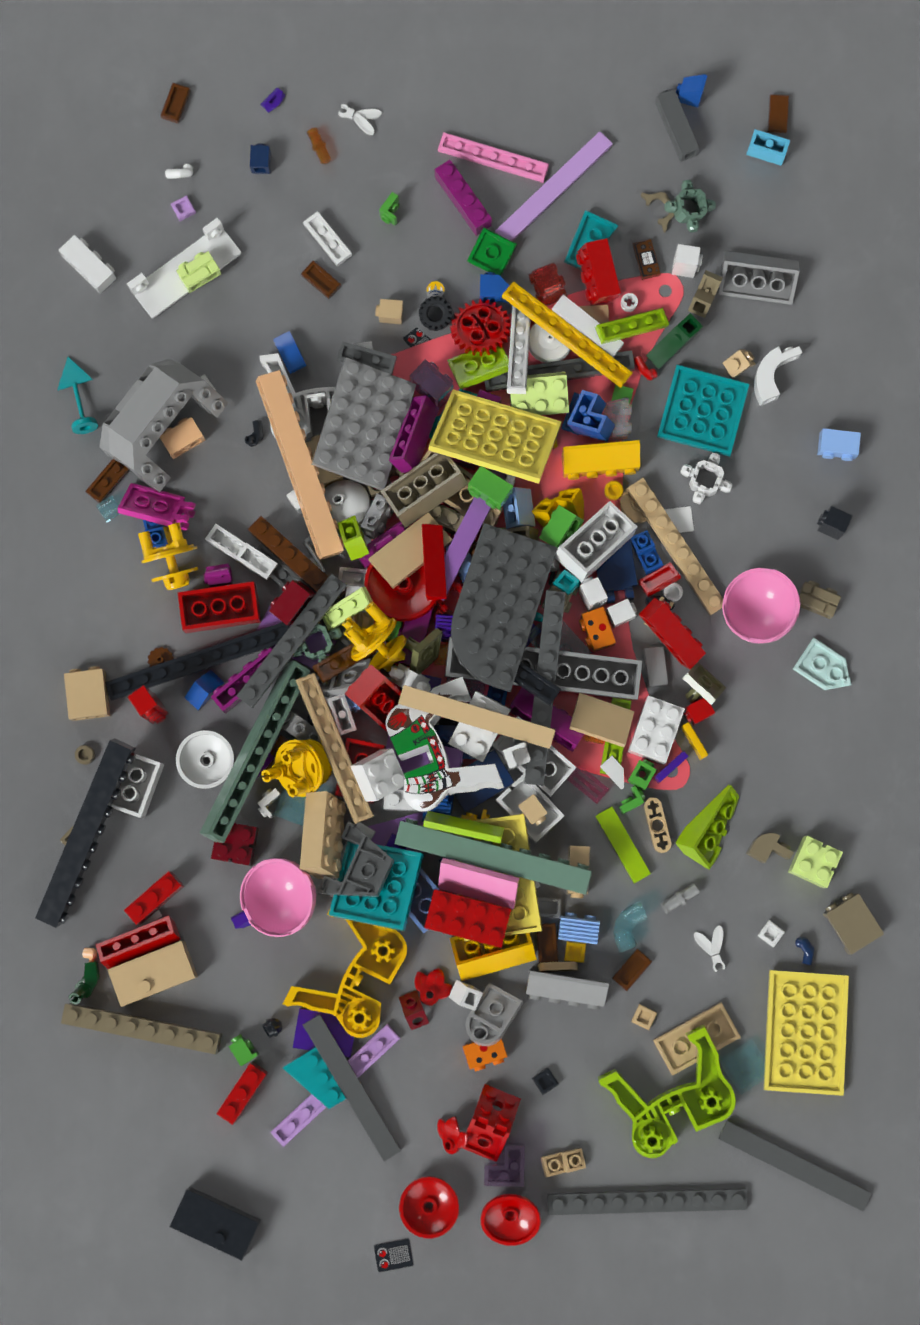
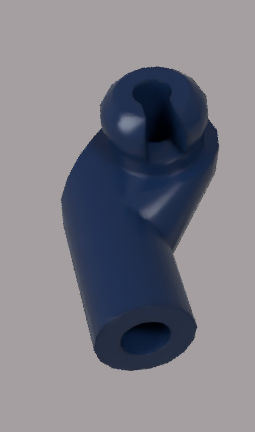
(807, 948)

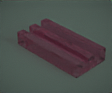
(584, 791)

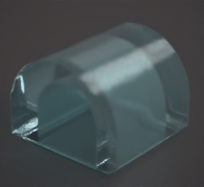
(108, 508)

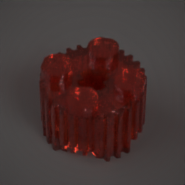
(548, 284)

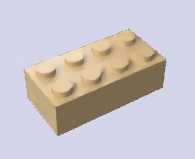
(322, 835)

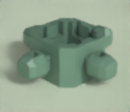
(698, 196)
(335, 634)

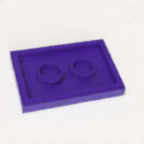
(304, 1042)

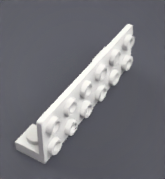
(165, 287)

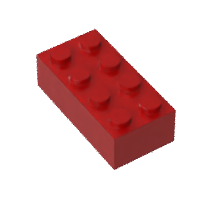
(219, 607)
(374, 695)
(467, 918)

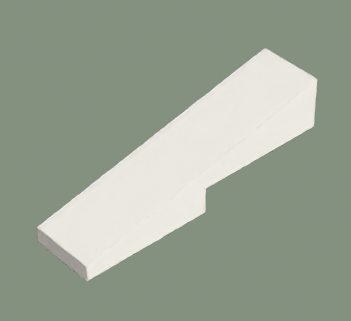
(584, 323)
(241, 551)

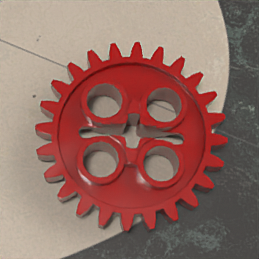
(495, 319)

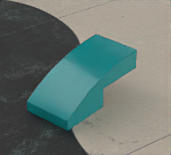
(566, 582)

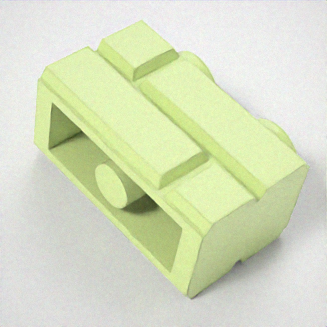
(198, 271)

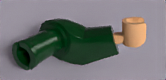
(88, 982)

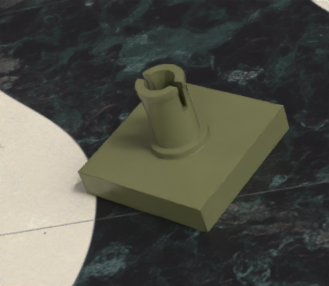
(424, 652)
(703, 684)

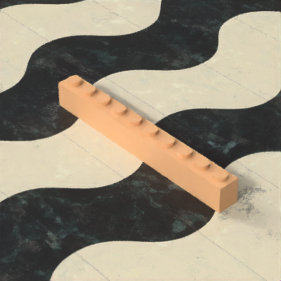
(298, 464)

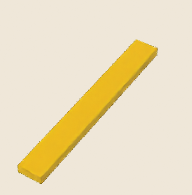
(567, 334)

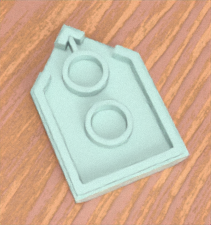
(823, 666)

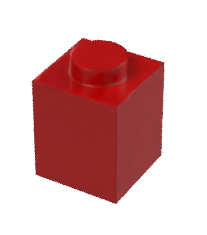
(698, 711)

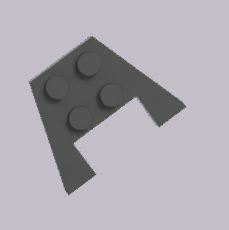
(366, 872)

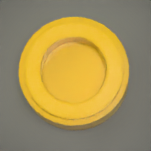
(613, 490)

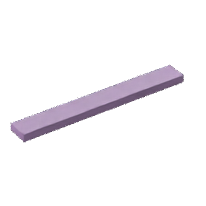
(554, 187)
(313, 1107)

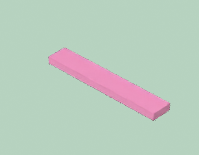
(493, 157)

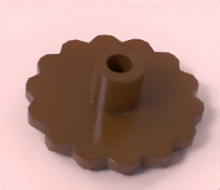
(159, 656)

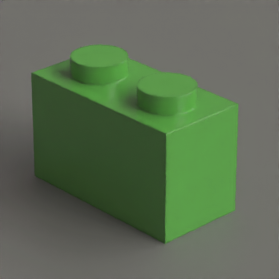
(490, 488)
(560, 527)

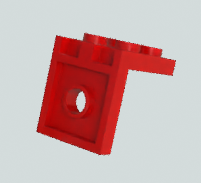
(491, 1123)

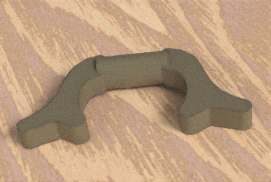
(664, 198)

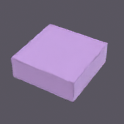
(183, 208)

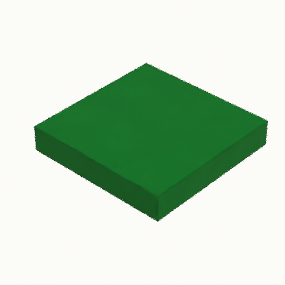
(491, 252)

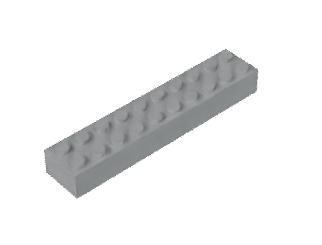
(575, 672)

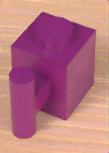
(218, 575)

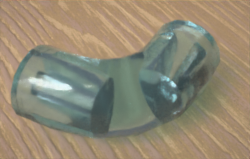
(624, 926)

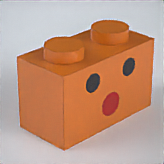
(597, 630)
(479, 1055)

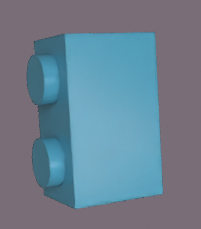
(768, 147)

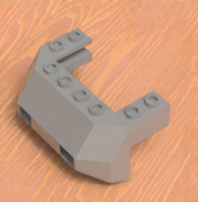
(149, 411)

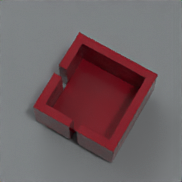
(289, 604)
(237, 845)

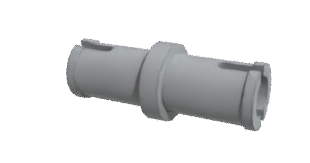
(680, 898)

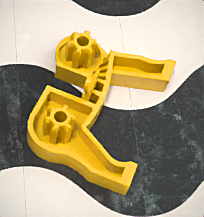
(358, 1013)

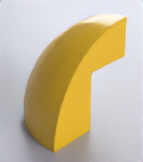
(569, 499)

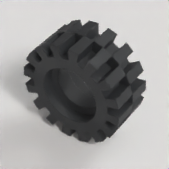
(439, 302)

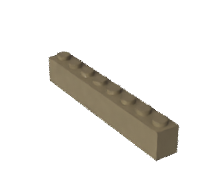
(141, 1028)

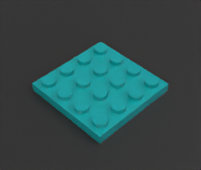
(703, 410)
(395, 900)

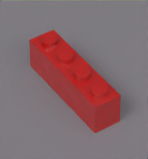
(672, 633)
(148, 705)
(138, 942)

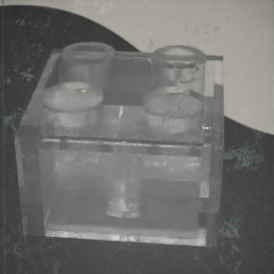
(619, 413)

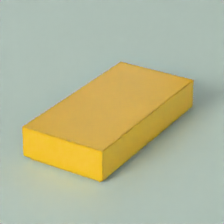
(694, 741)

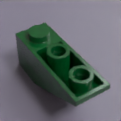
(674, 341)

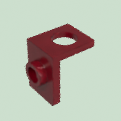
(413, 1009)

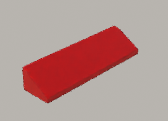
(434, 562)

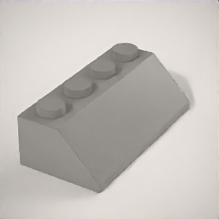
(759, 277)
(566, 988)

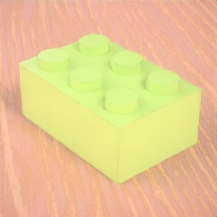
(544, 394)

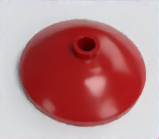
(424, 1221)
(510, 1227)

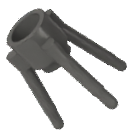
(308, 544)

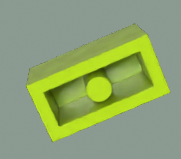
(353, 538)

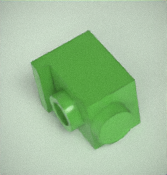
(636, 780)
(242, 1049)

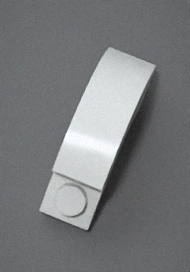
(764, 383)

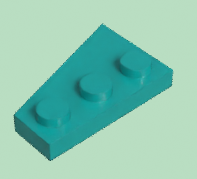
(589, 229)
(316, 1078)

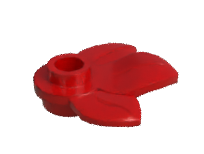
(434, 984)
(451, 1135)

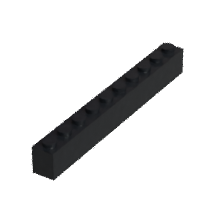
(85, 833)

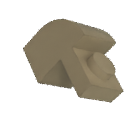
(705, 294)
(763, 846)

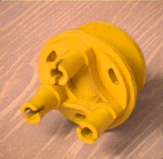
(175, 545)
(372, 638)
(300, 767)

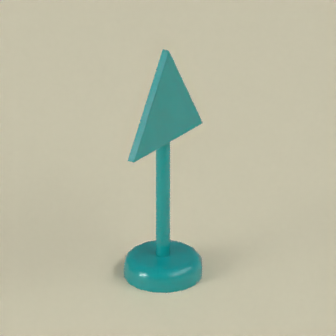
(72, 376)

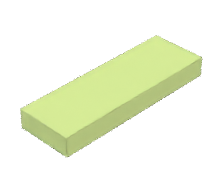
(347, 607)

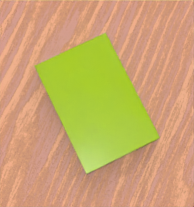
(475, 369)

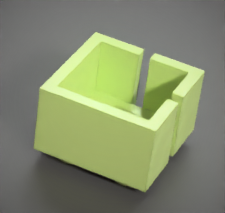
(815, 862)

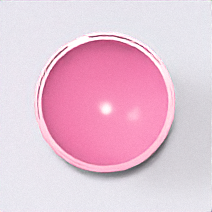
(761, 605)
(278, 897)

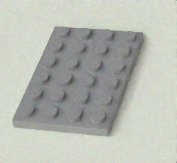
(363, 423)

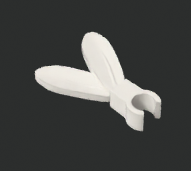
(361, 117)
(712, 948)

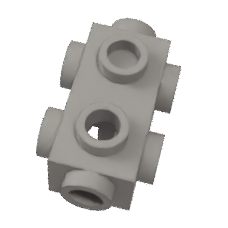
(376, 517)

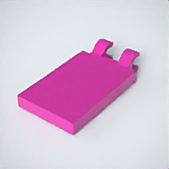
(156, 506)

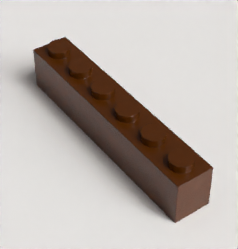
(289, 554)

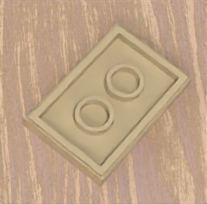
(601, 720)

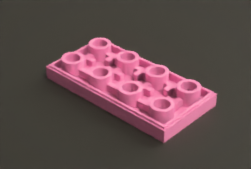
(478, 883)

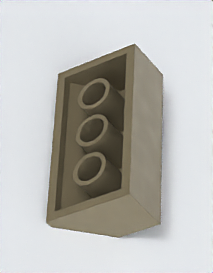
(424, 488)

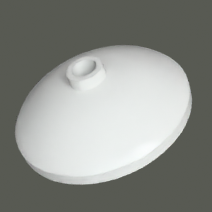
(353, 501)
(191, 758)

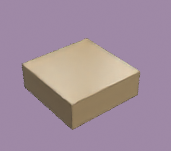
(644, 1017)

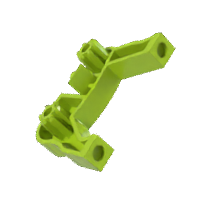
(705, 1100)

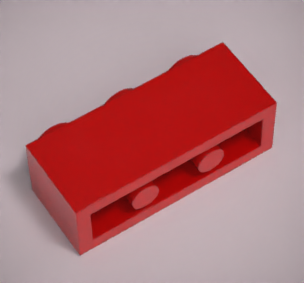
(154, 898)
(242, 1093)

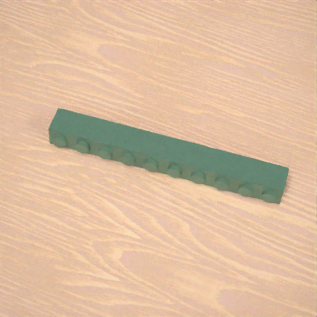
(253, 753)
(495, 857)

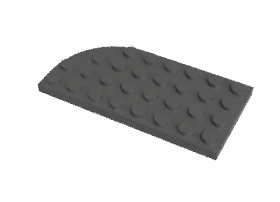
(499, 604)

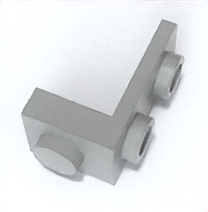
(299, 728)

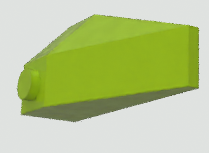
(703, 834)

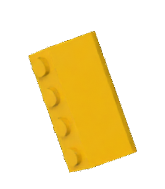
(601, 459)
(478, 959)

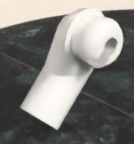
(179, 173)

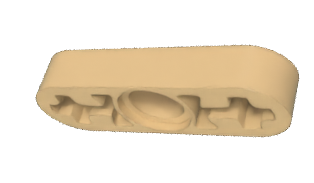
(659, 809)

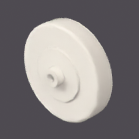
(545, 346)

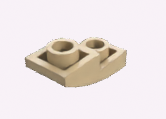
(563, 1162)

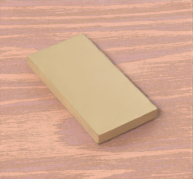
(404, 553)
(680, 1052)

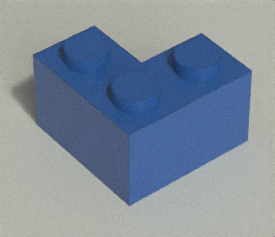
(588, 417)

